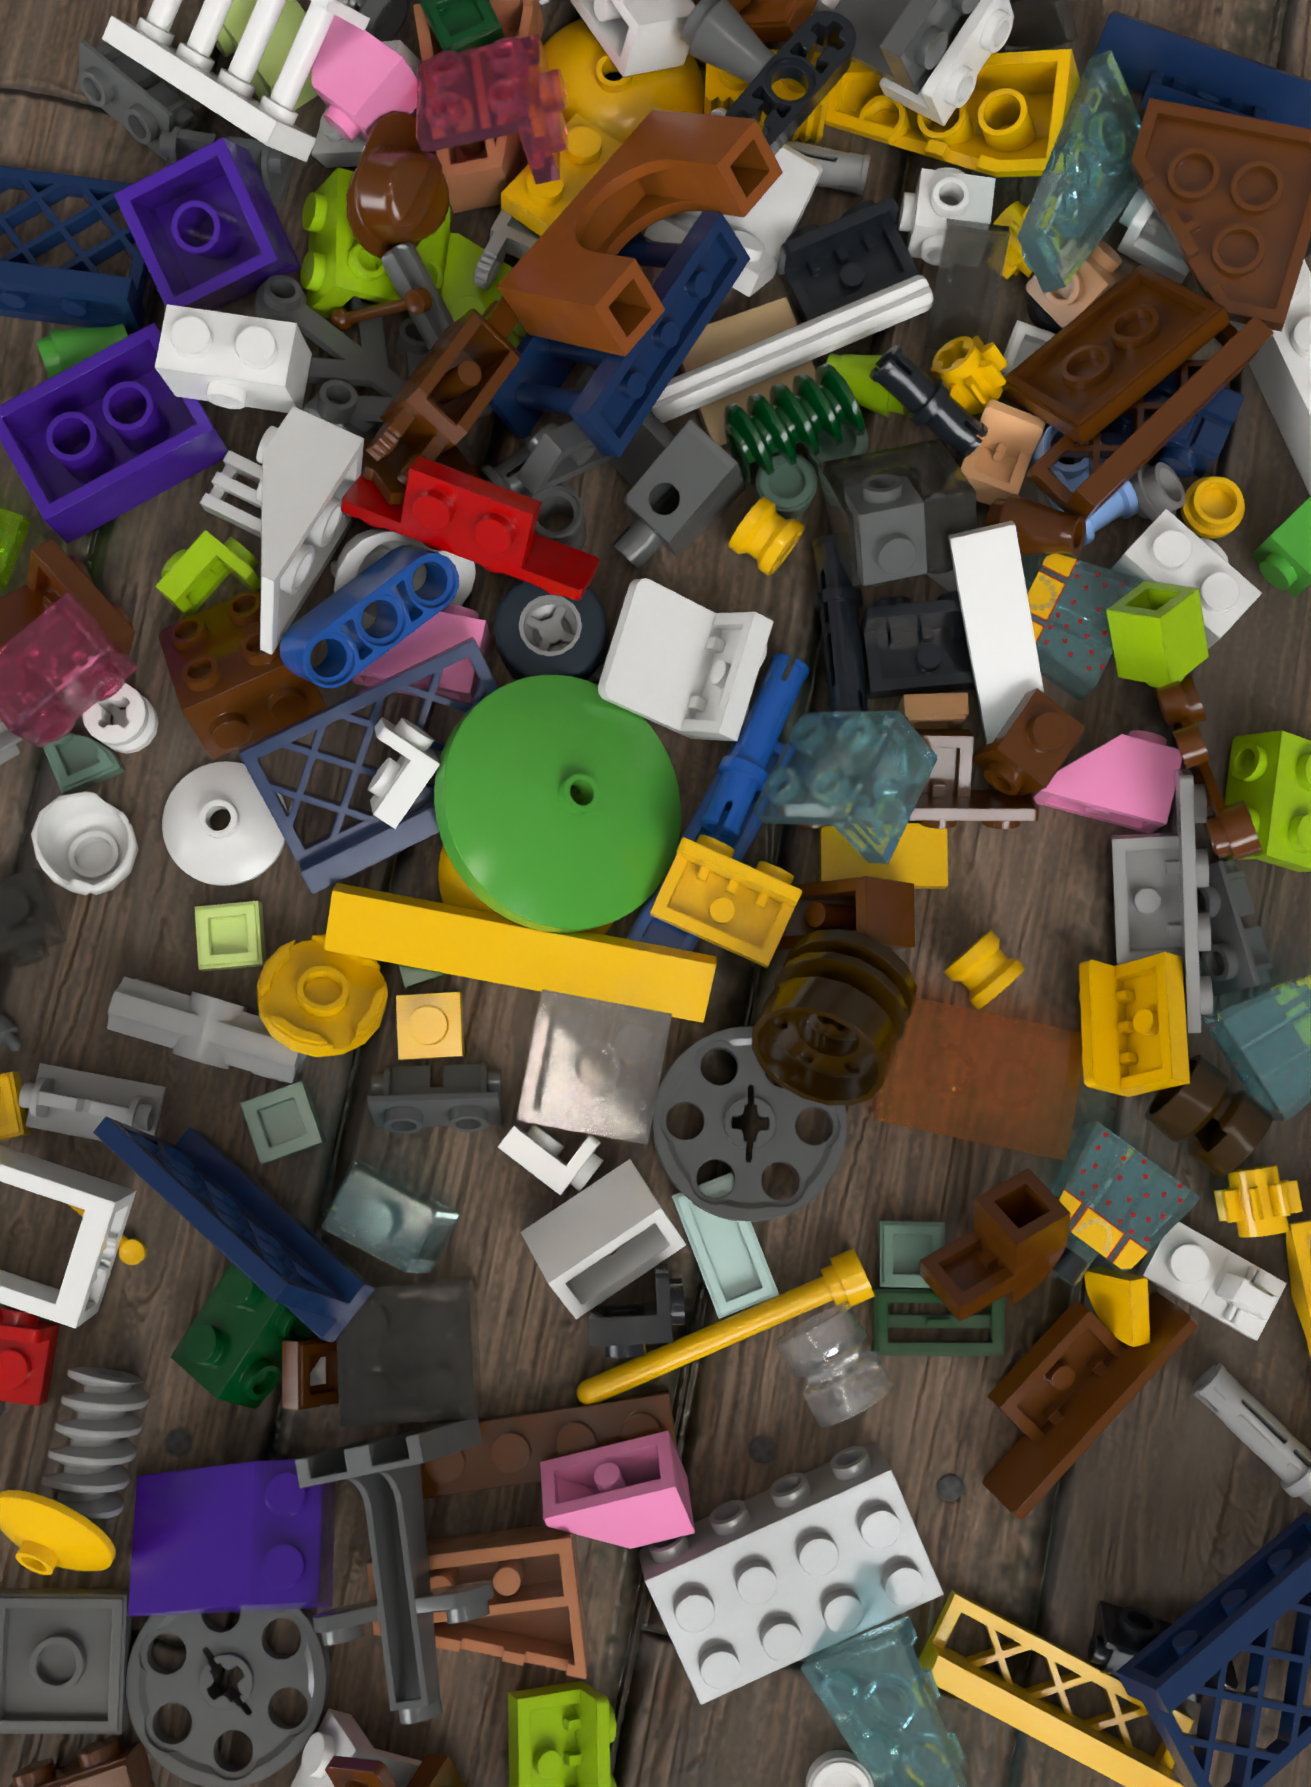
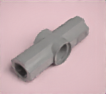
(201, 1029)

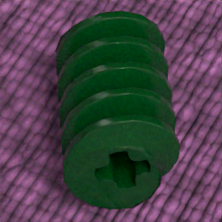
(791, 419)

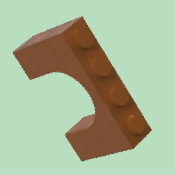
(673, 163)

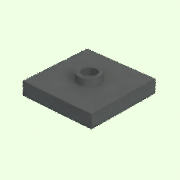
(64, 1660)

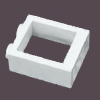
(96, 1243)

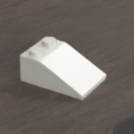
(302, 524)

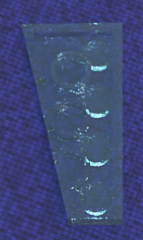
(1084, 178)
(887, 1708)

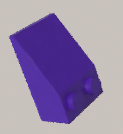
(231, 1541)

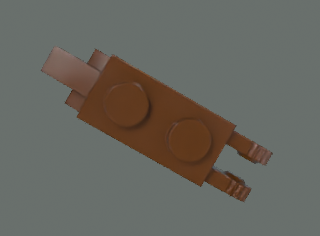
(450, 386)

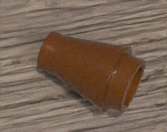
(1038, 526)

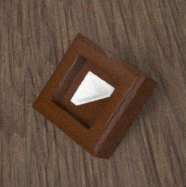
(309, 1373)

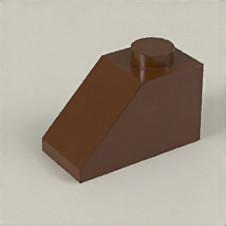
(855, 904)

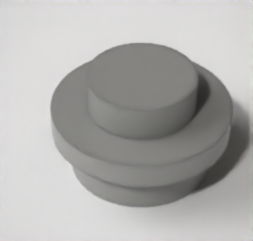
(1157, 490)

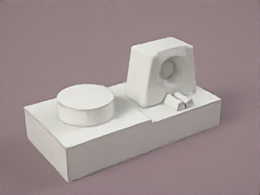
(1213, 1280)

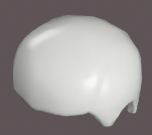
(84, 843)

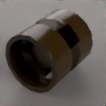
(1215, 1122)

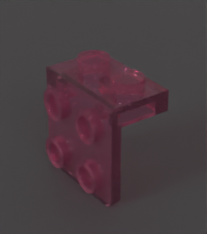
(494, 95)

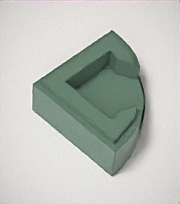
(81, 762)

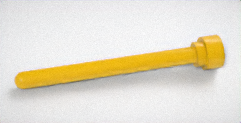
(840, 1282)

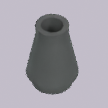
(725, 40)

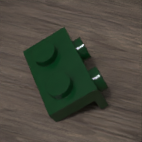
(238, 1341)

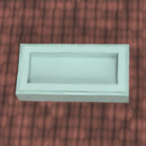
(726, 1252)

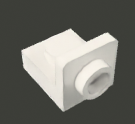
(401, 782)
(539, 1155)

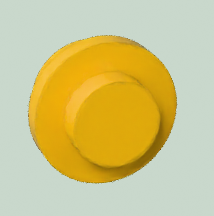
(1213, 507)

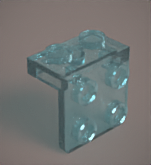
(850, 774)

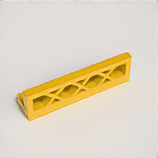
(1035, 1715)

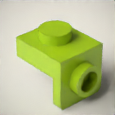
(197, 572)

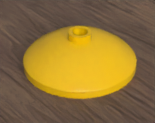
(624, 103)

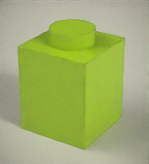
(1158, 633)

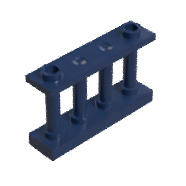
(626, 388)

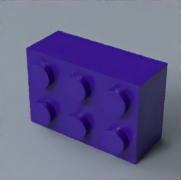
(106, 437)

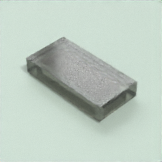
(966, 282)

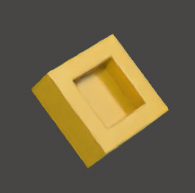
(430, 1026)

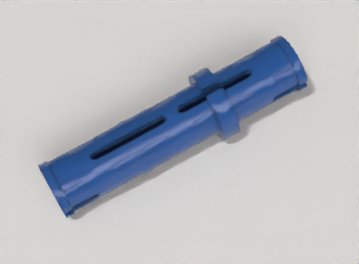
(745, 768)

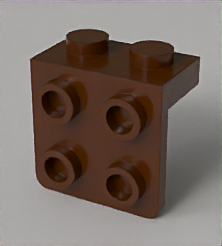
(50, 578)
(227, 683)

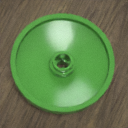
(557, 805)

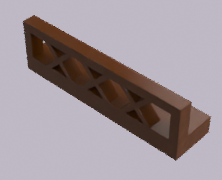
(1148, 437)

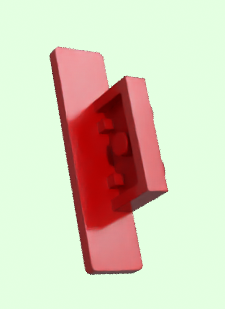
(476, 523)

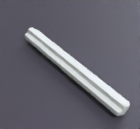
(793, 347)

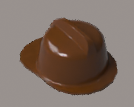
(396, 188)

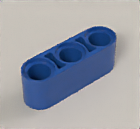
(398, 615)

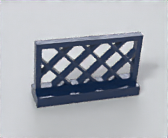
(77, 290)
(368, 838)
(245, 1225)
(1209, 1637)

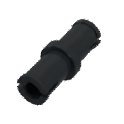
(928, 402)

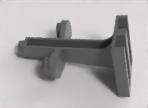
(391, 1486)

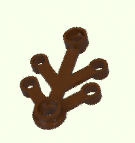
(1230, 826)

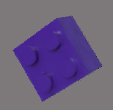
(207, 228)

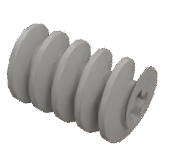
(97, 1441)

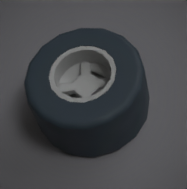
(533, 613)

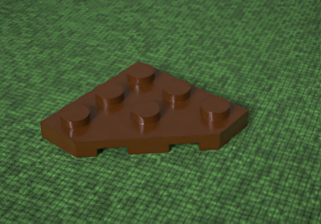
(1231, 202)

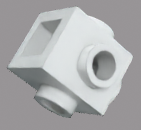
(941, 196)

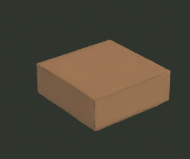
(935, 710)

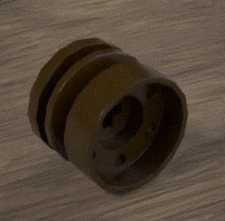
(835, 1017)

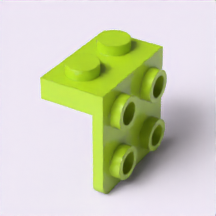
(338, 264)

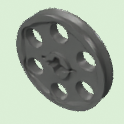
(720, 1142)
(217, 1711)

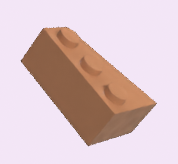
(484, 168)
(535, 1602)

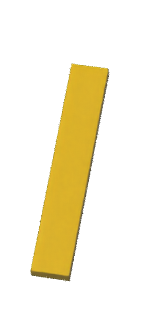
(507, 953)

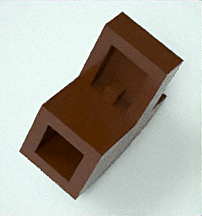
(1008, 1253)

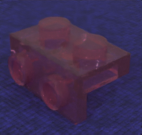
(58, 672)

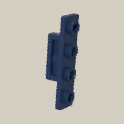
(1202, 75)

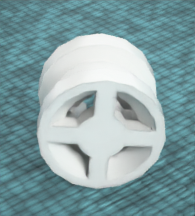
(131, 727)

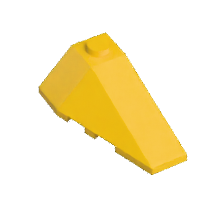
(999, 131)

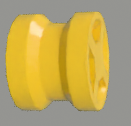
(766, 536)
(984, 969)

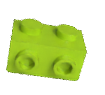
(1275, 783)
(560, 1736)

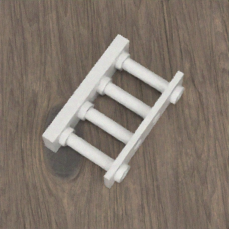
(231, 91)

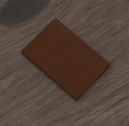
(1114, 353)

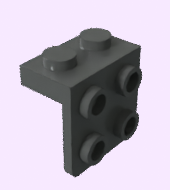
(904, 36)

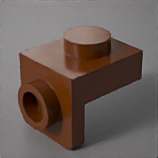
(1029, 746)

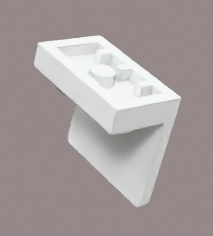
(767, 222)

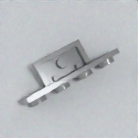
(1157, 896)

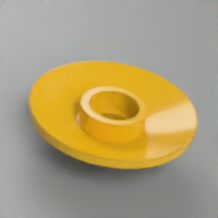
(52, 1534)

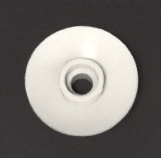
(228, 855)

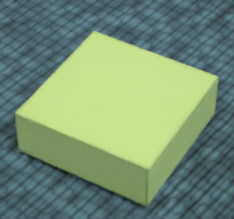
(230, 936)

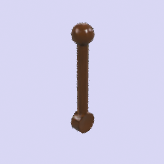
(416, 302)

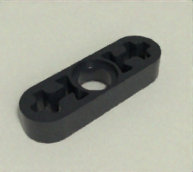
(794, 63)

